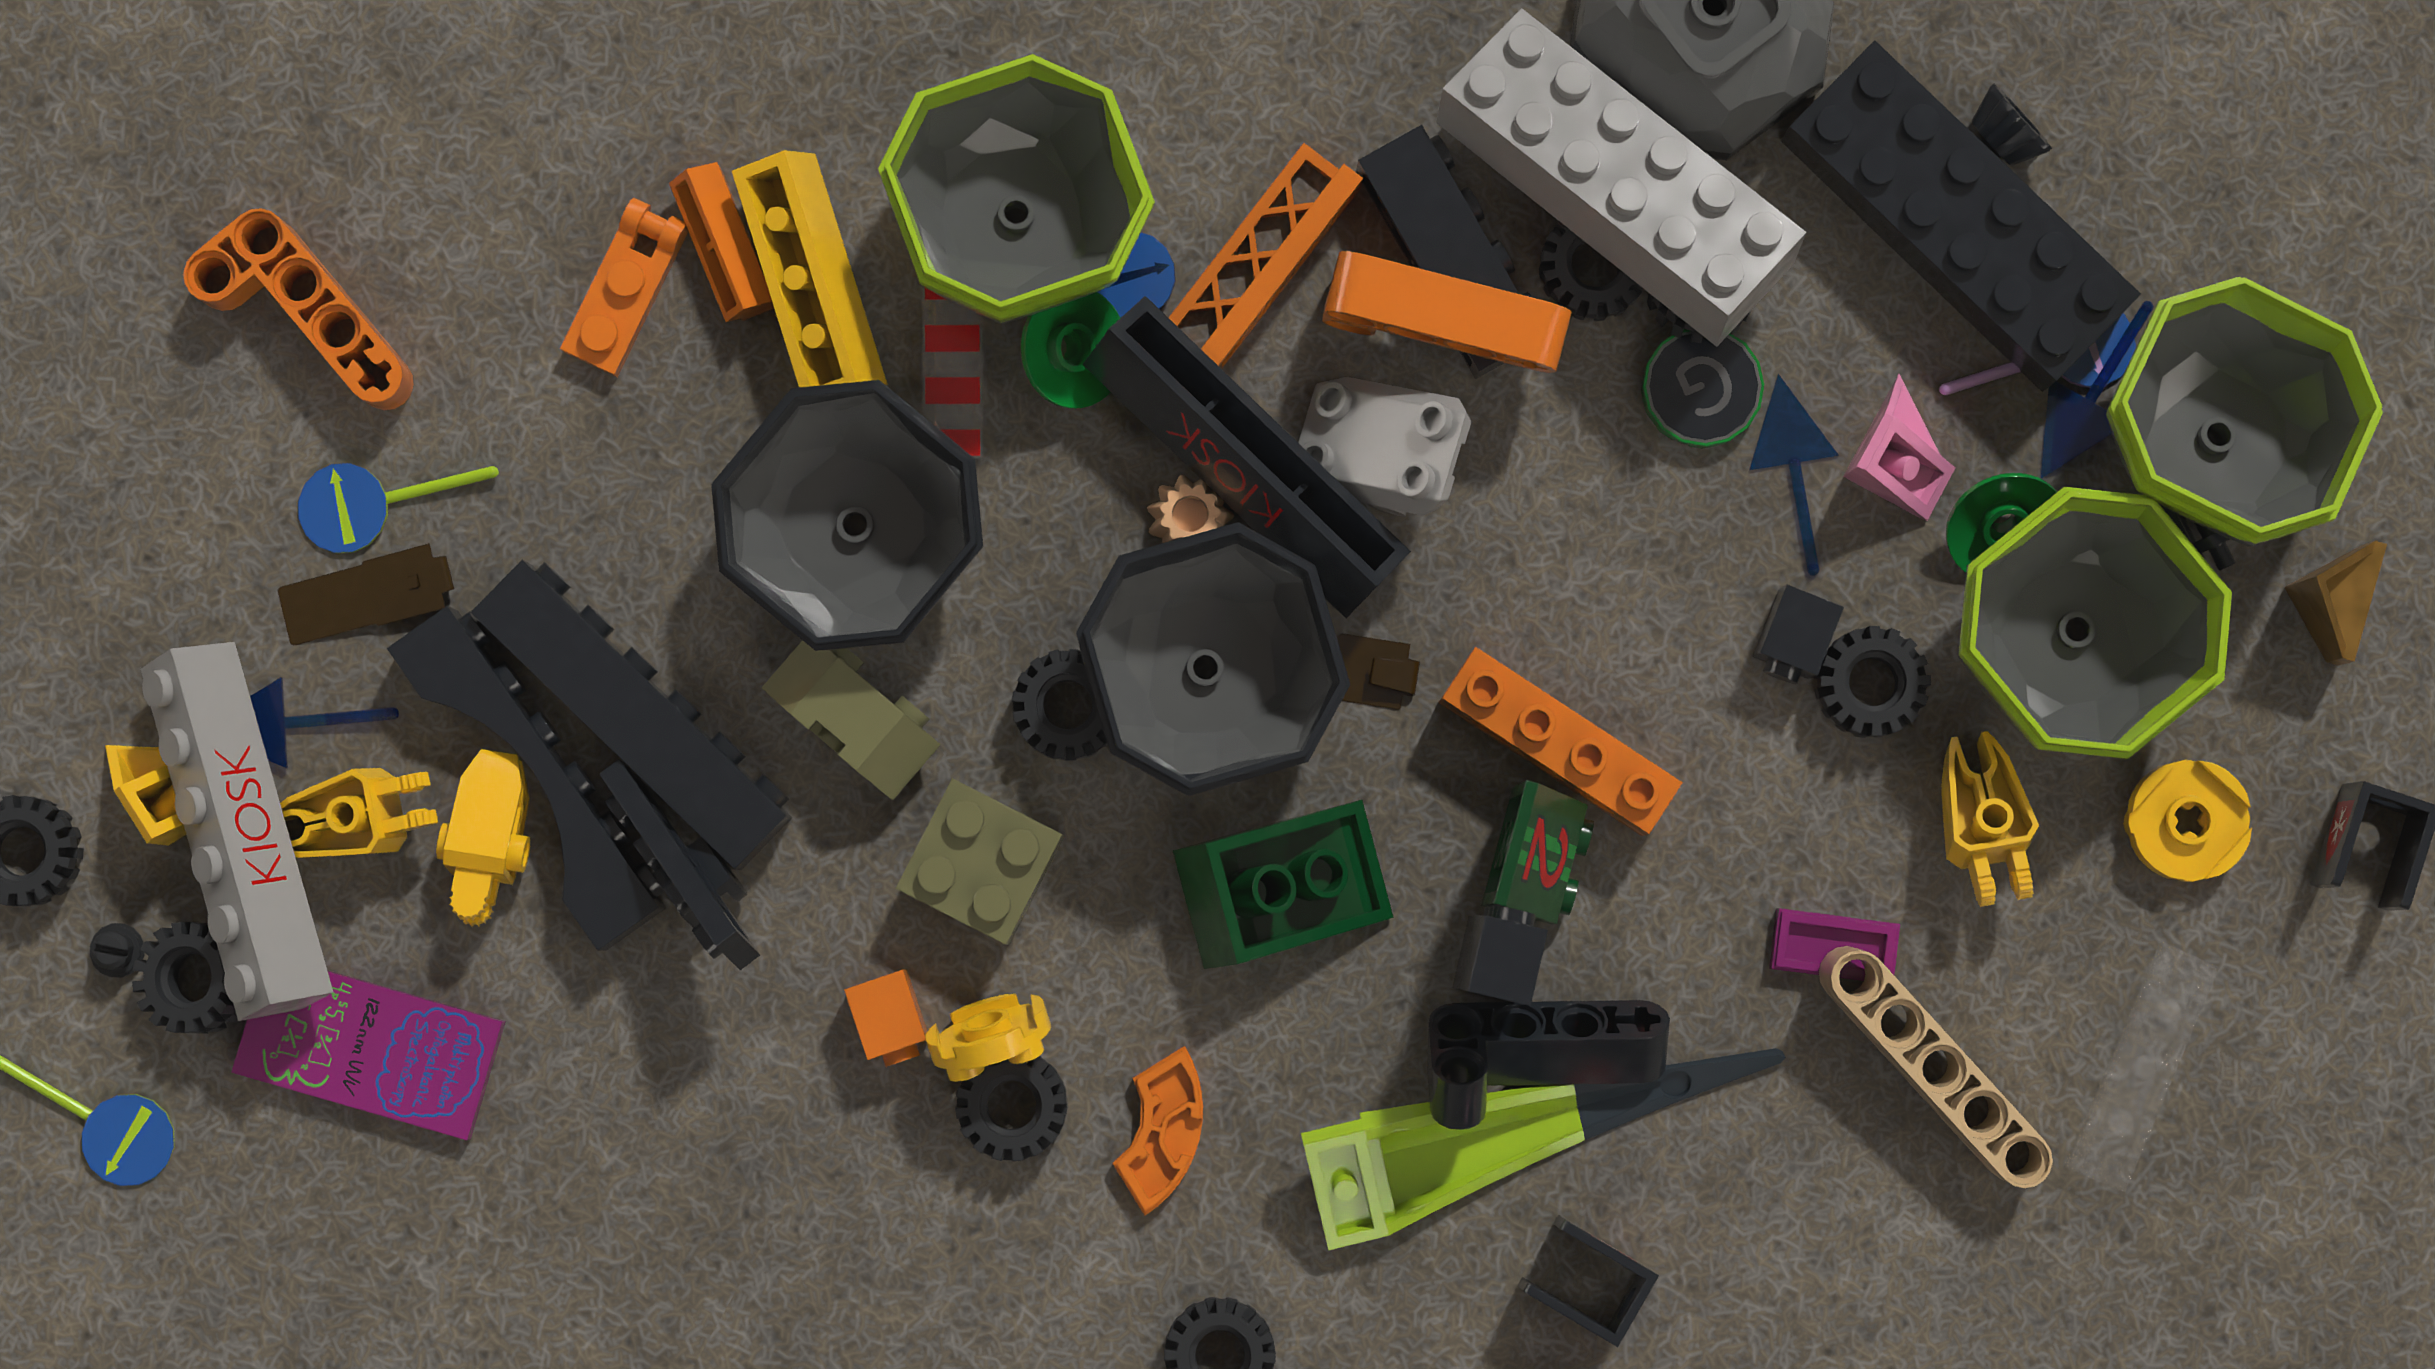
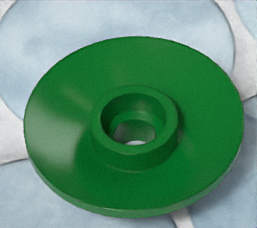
(1059, 377)
(1972, 518)

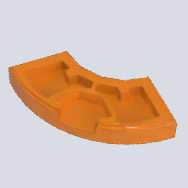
(1167, 1130)

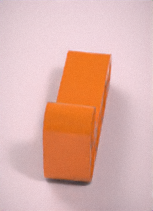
(1445, 312)
(313, 315)

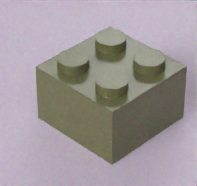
(980, 862)

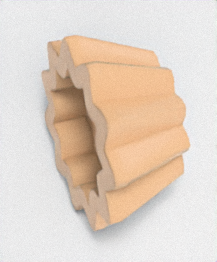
(1187, 510)

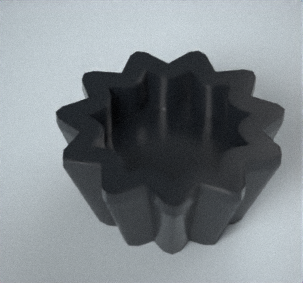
(2008, 128)

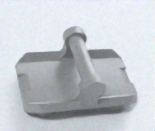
(1386, 442)

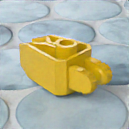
(357, 813)
(1987, 818)
(485, 833)

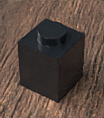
(1797, 634)

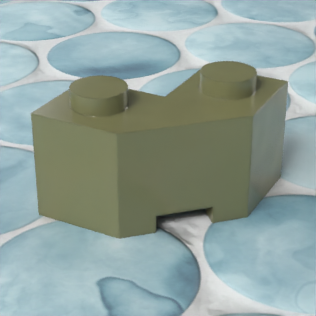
(852, 716)

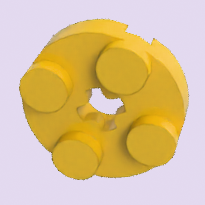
(2224, 820)
(989, 1034)

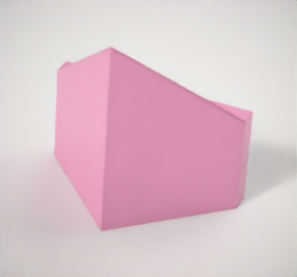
(1901, 457)

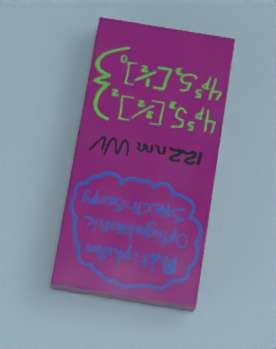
(378, 1054)

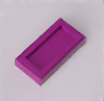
(1806, 937)

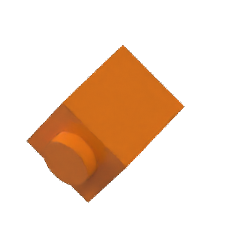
(888, 1017)

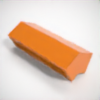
(722, 242)

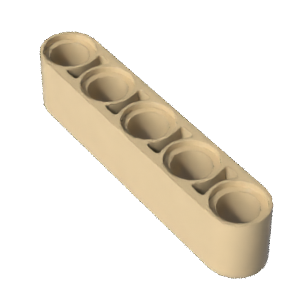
(1961, 1080)

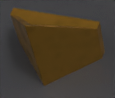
(2338, 599)

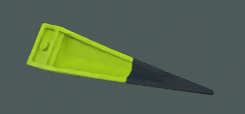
(1405, 1165)

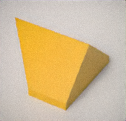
(145, 792)

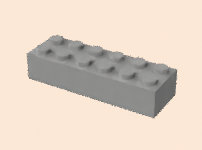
(1619, 176)

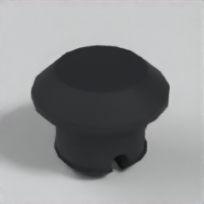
(116, 949)

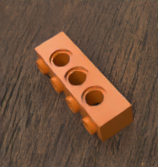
(1560, 742)

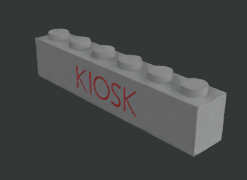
(235, 830)

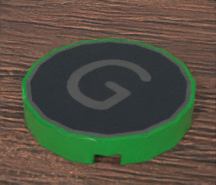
(1702, 390)

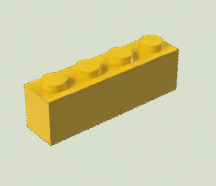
(807, 270)

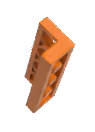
(1282, 262)

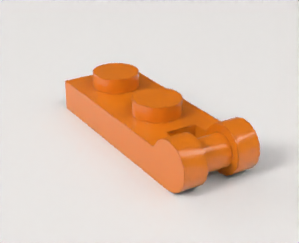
(624, 289)

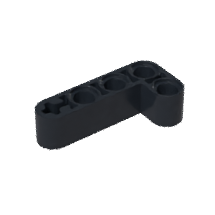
(1538, 1045)

